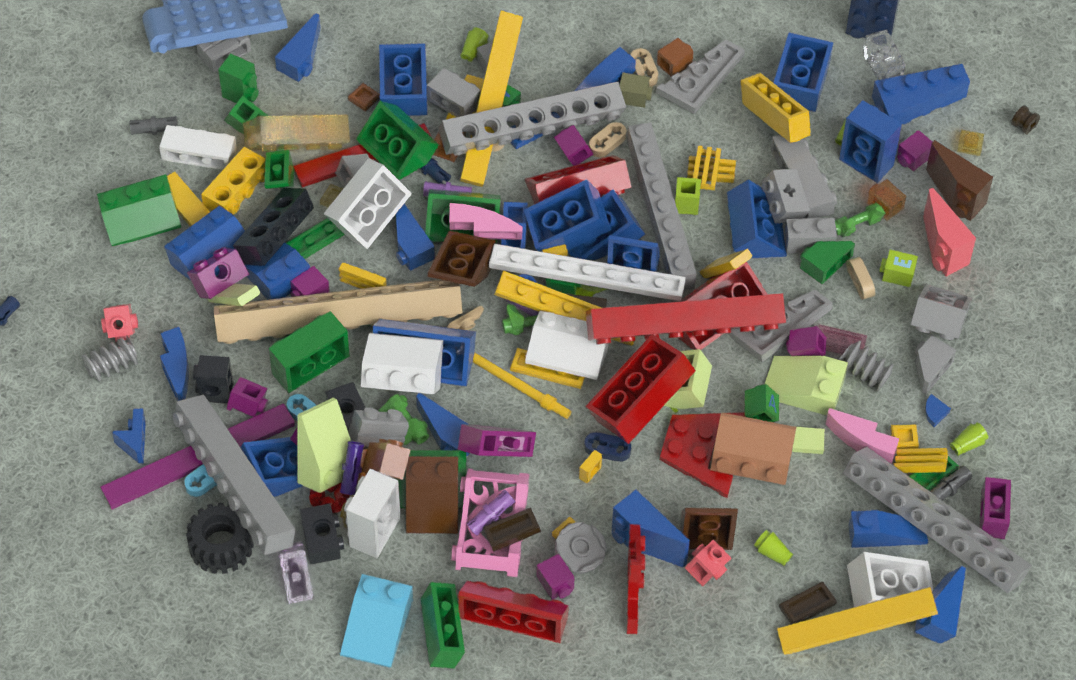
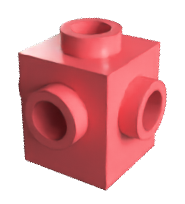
(122, 313)
(708, 562)

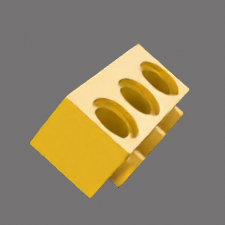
(235, 182)

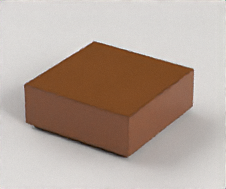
(364, 97)

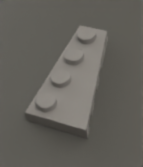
(701, 78)
(799, 314)

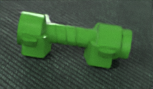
(872, 214)
(516, 321)
(417, 428)

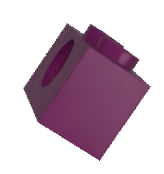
(231, 271)
(995, 506)

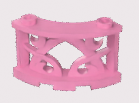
(503, 559)

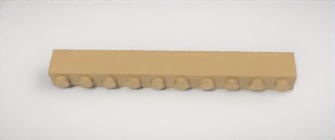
(350, 307)

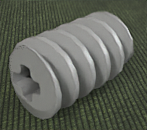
(110, 358)
(867, 365)

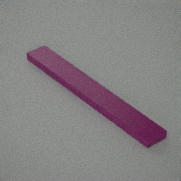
(185, 461)

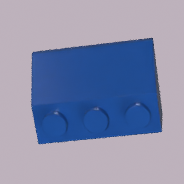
(753, 223)
(203, 238)

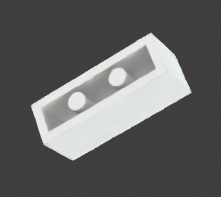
(197, 147)

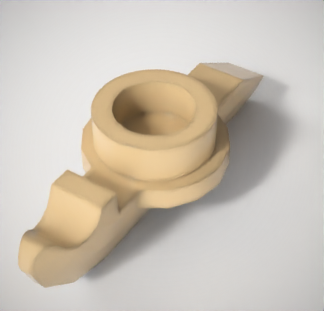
(466, 321)

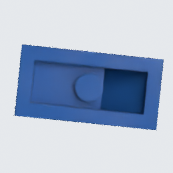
(133, 440)

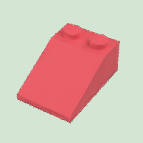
(947, 236)

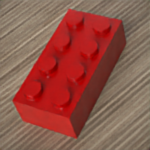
(640, 388)

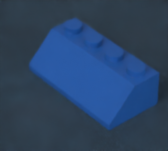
(457, 346)

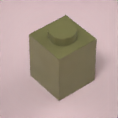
(636, 89)

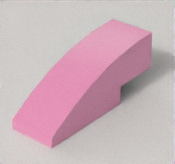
(483, 222)
(861, 433)

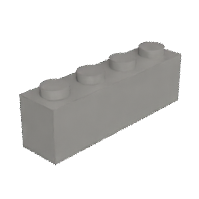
(814, 183)

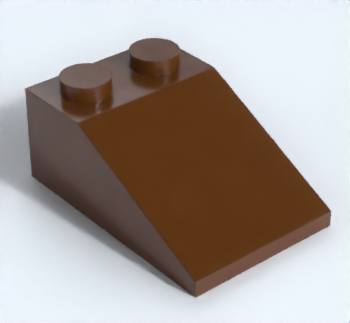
(959, 181)
(462, 259)
(432, 494)
(709, 524)

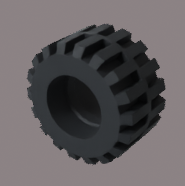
(218, 555)

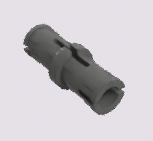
(151, 125)
(950, 484)

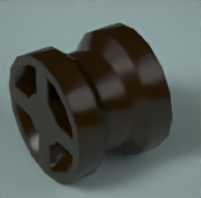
(1025, 119)

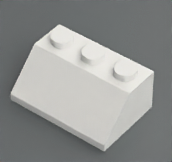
(564, 346)
(402, 363)

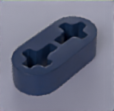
(608, 446)

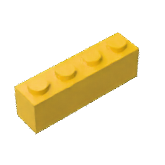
(775, 107)

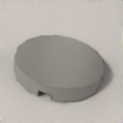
(581, 547)

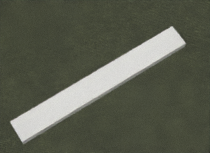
(587, 272)

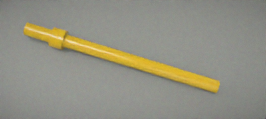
(546, 401)

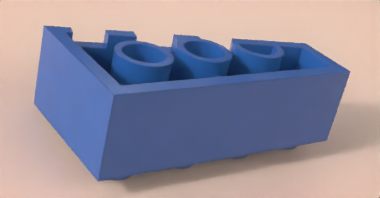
(920, 92)

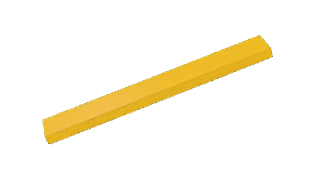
(493, 90)

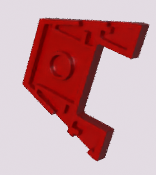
(691, 446)
(635, 580)

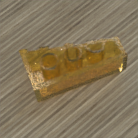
(296, 132)

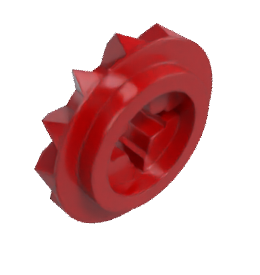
(318, 499)

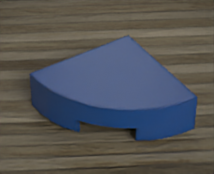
(936, 410)

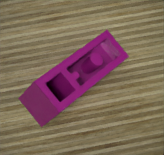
(496, 441)

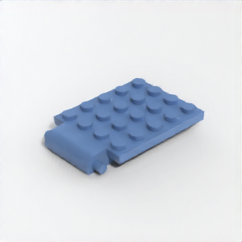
(204, 21)

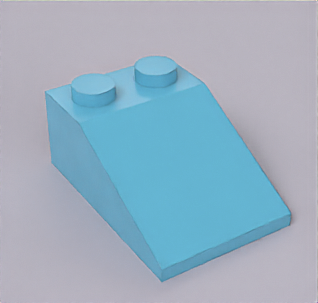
(377, 620)

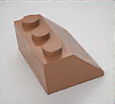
(753, 448)

